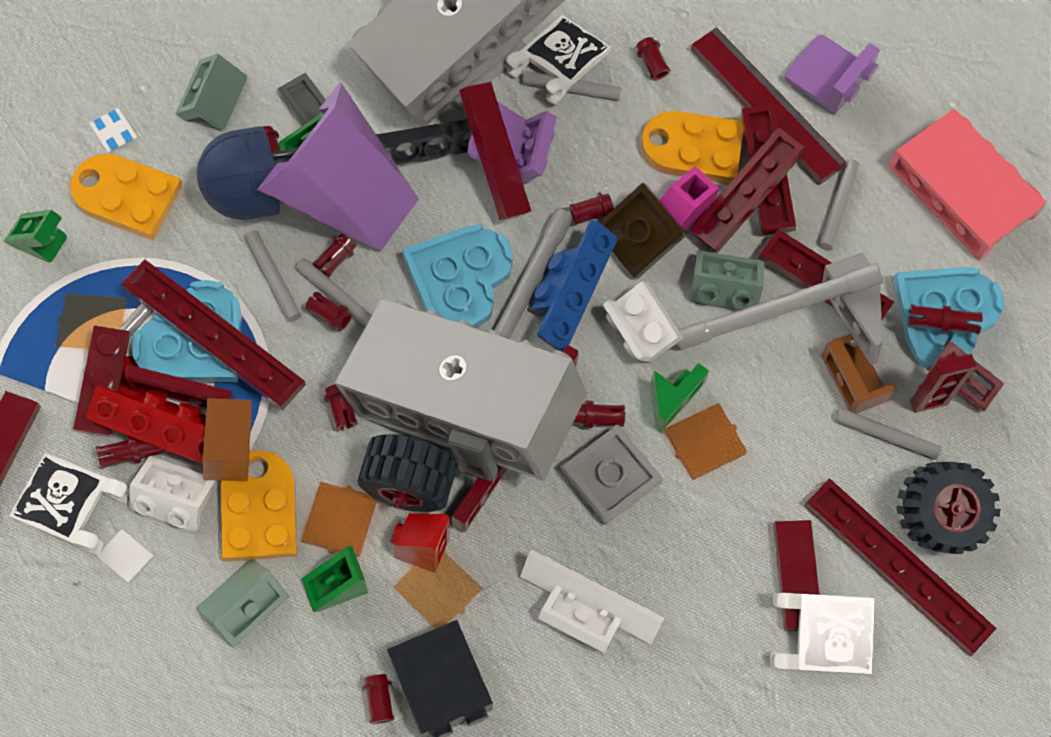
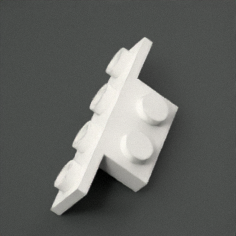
(586, 607)

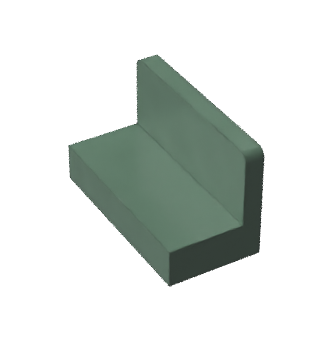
(212, 91)
(243, 602)

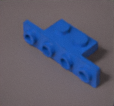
(570, 285)

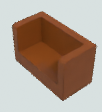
(854, 375)
(227, 439)

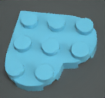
(460, 271)
(956, 287)
(169, 352)

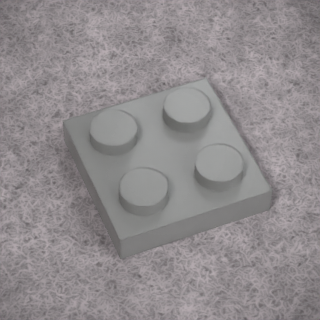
(611, 474)

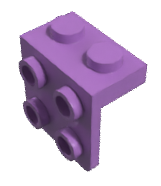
(831, 72)
(529, 141)

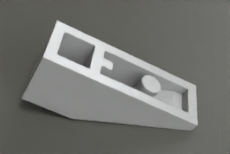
(860, 309)

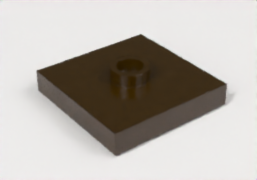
(642, 230)

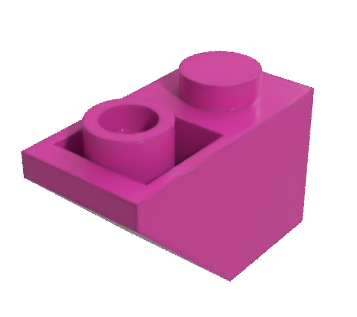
(690, 197)

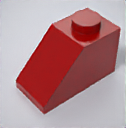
(421, 539)

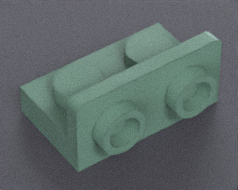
(726, 280)

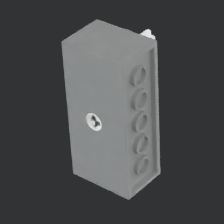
(439, 46)
(448, 375)

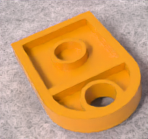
(692, 141)
(126, 193)
(260, 513)

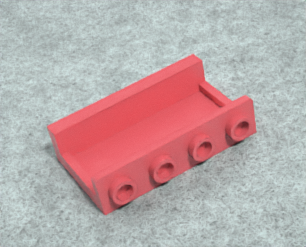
(966, 183)

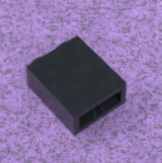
(440, 681)

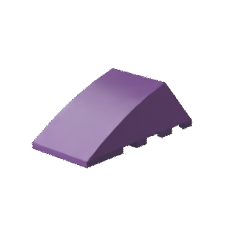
(344, 176)

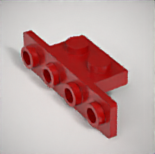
(151, 420)

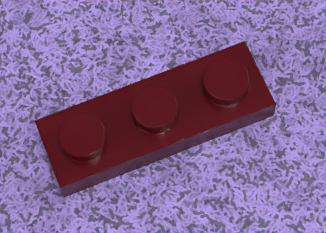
(104, 368)
(943, 382)

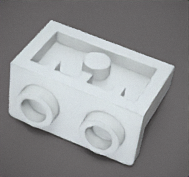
(642, 323)
(170, 493)

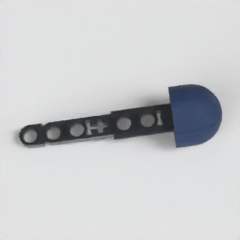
(242, 159)

